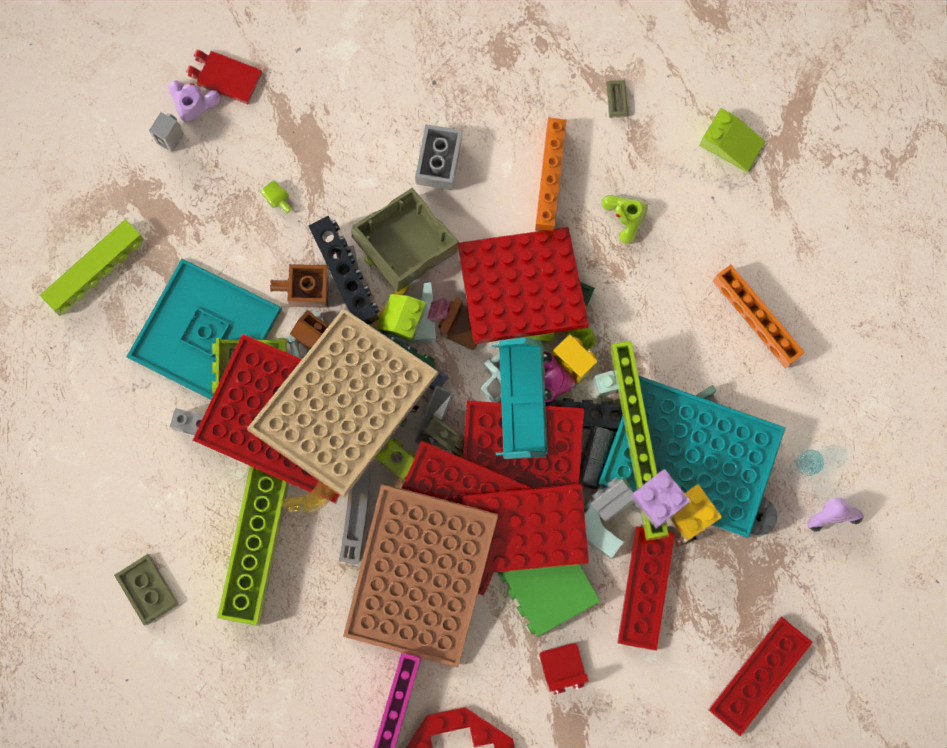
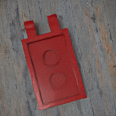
(225, 76)

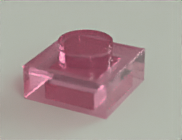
(438, 310)

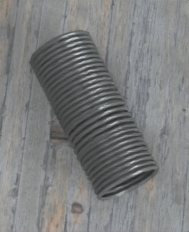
(597, 451)

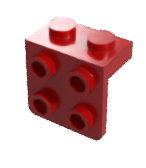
(563, 668)

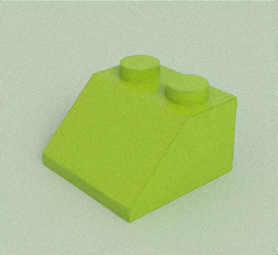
(402, 316)

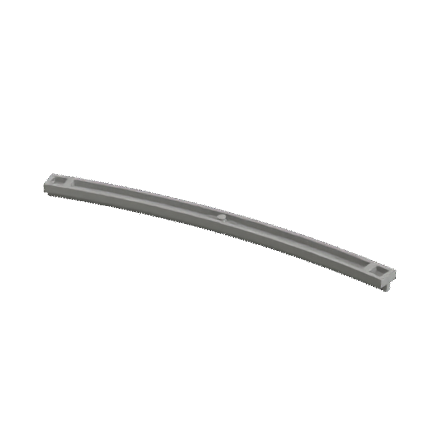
(359, 493)

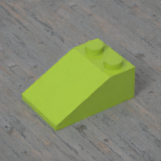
(732, 140)

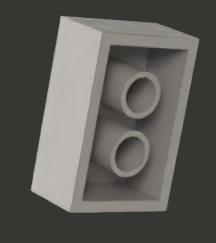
(438, 157)

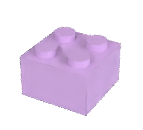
(660, 498)

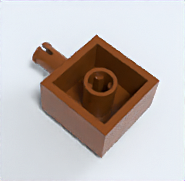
(299, 278)

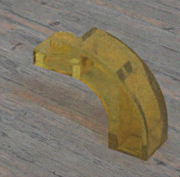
(311, 502)

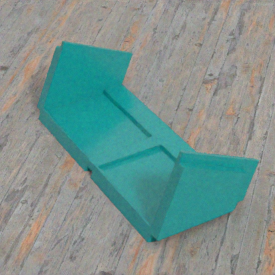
(523, 398)

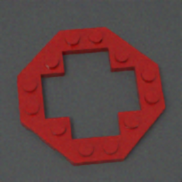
(481, 730)

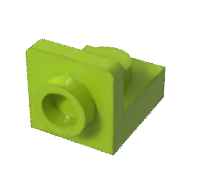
(585, 335)

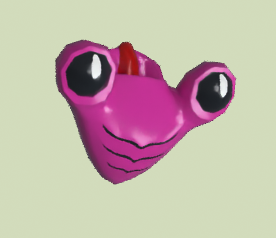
(557, 378)

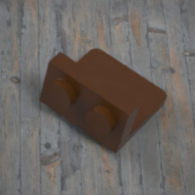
(457, 325)

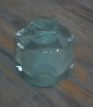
(813, 458)

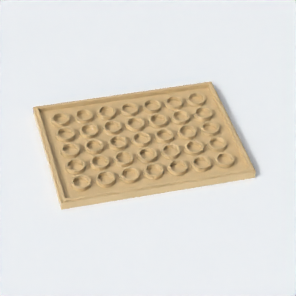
(343, 402)

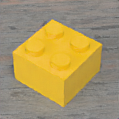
(575, 358)
(696, 514)

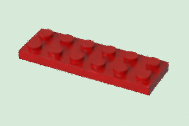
(645, 591)
(760, 676)

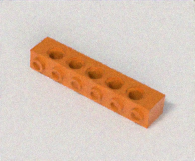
(550, 174)
(758, 316)

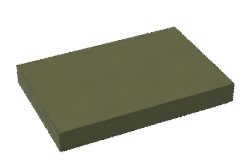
(146, 589)

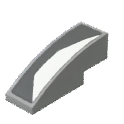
(437, 406)

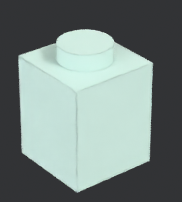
(605, 384)

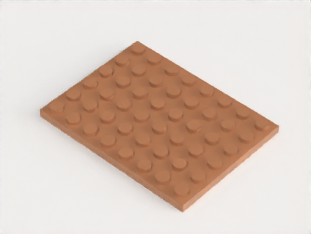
(420, 575)

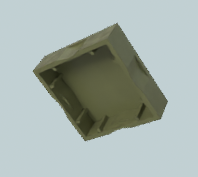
(404, 239)

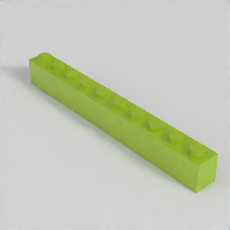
(635, 425)

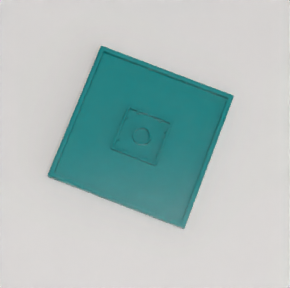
(188, 320)

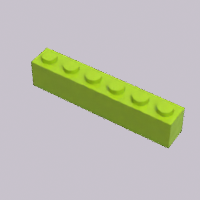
(92, 267)

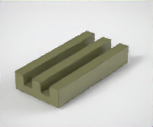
(617, 113)

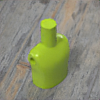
(276, 196)

